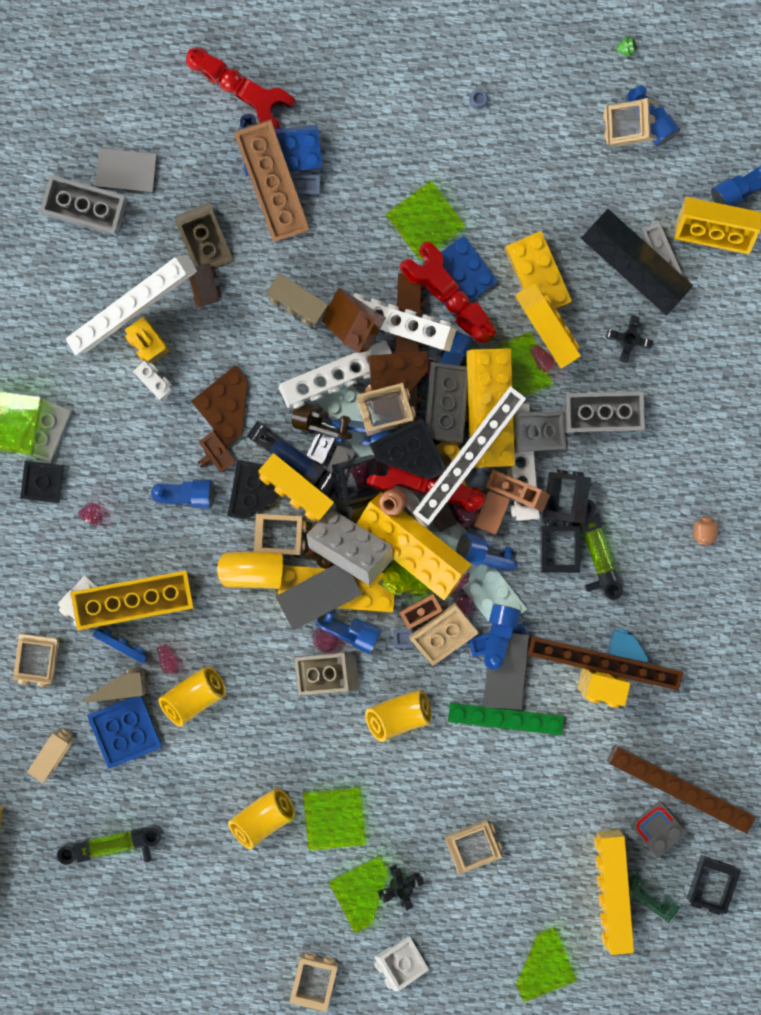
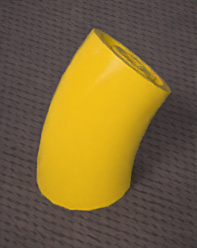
(250, 569)
(193, 695)
(399, 715)
(262, 818)

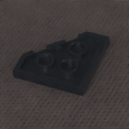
(410, 451)
(249, 492)

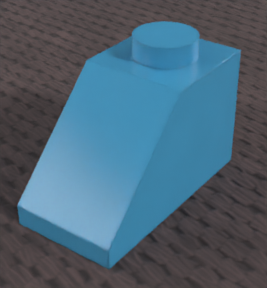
(625, 645)

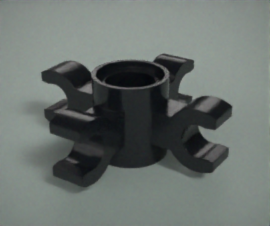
(642, 342)
(405, 892)

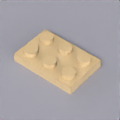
(443, 634)

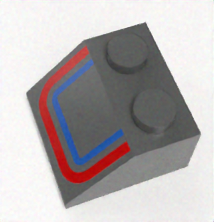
(658, 829)

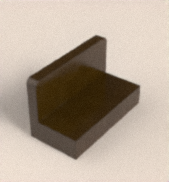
(444, 518)

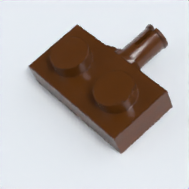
(216, 452)

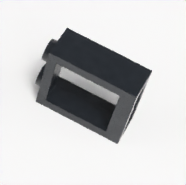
(339, 478)
(580, 497)
(559, 568)
(731, 870)

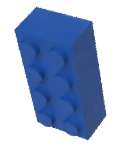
(300, 147)

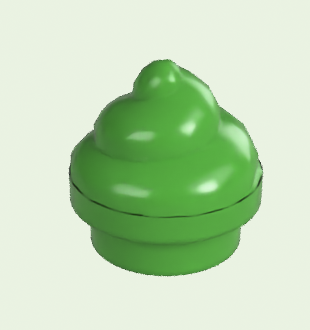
(627, 46)

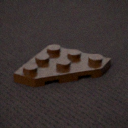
(397, 368)
(224, 404)

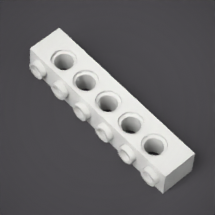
(444, 332)
(294, 399)
(528, 471)

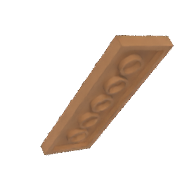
(271, 180)

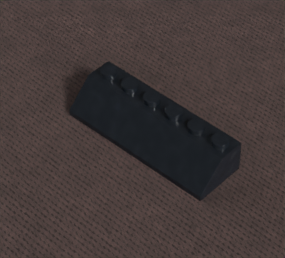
(637, 262)

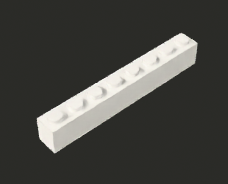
(131, 304)
(469, 455)

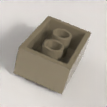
(297, 301)

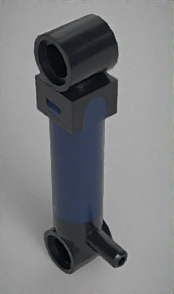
(293, 457)

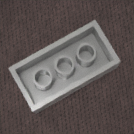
(84, 205)
(604, 412)
(350, 546)

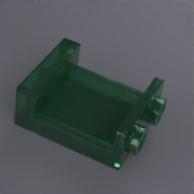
(665, 910)

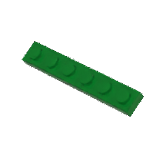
(505, 718)

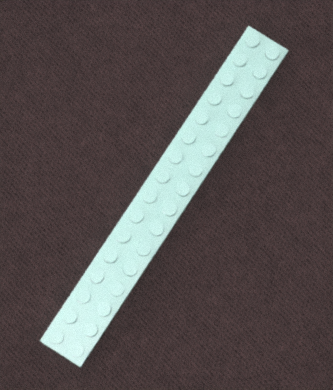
(485, 582)

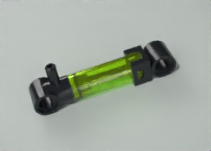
(600, 555)
(90, 848)

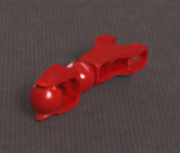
(232, 82)
(437, 280)
(469, 497)

